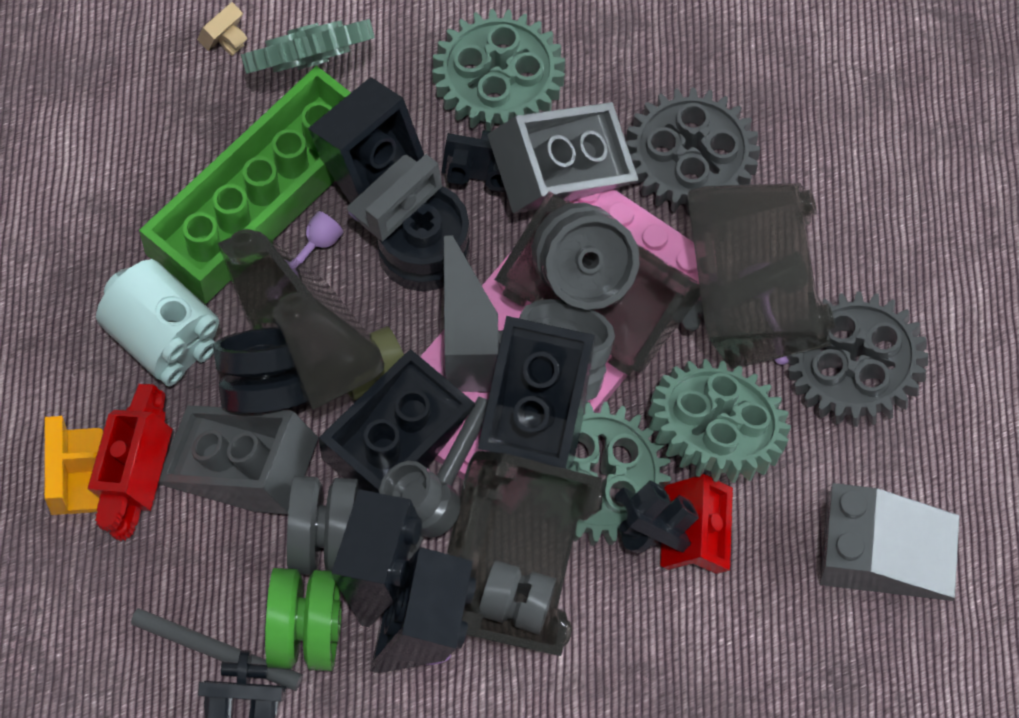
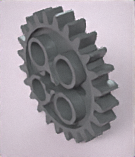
(691, 147)
(845, 391)

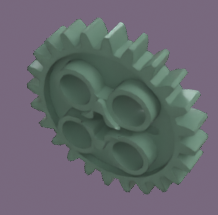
(307, 46)
(498, 69)
(719, 421)
(632, 475)

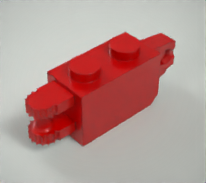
(130, 461)

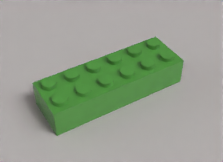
(252, 185)

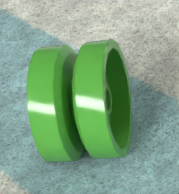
(298, 619)

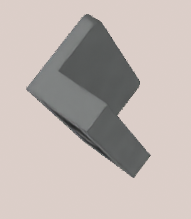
(396, 195)

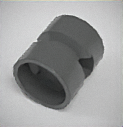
(431, 496)
(501, 592)

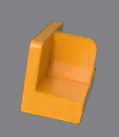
(69, 467)

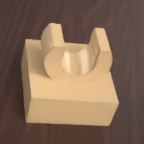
(224, 30)

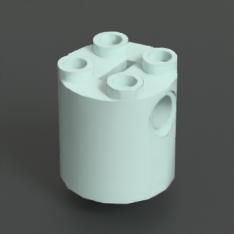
(157, 320)

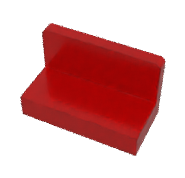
(711, 532)

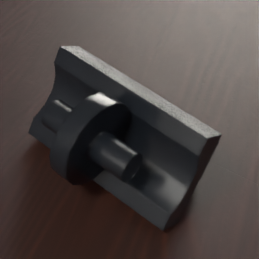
(471, 158)
(655, 519)
(220, 695)

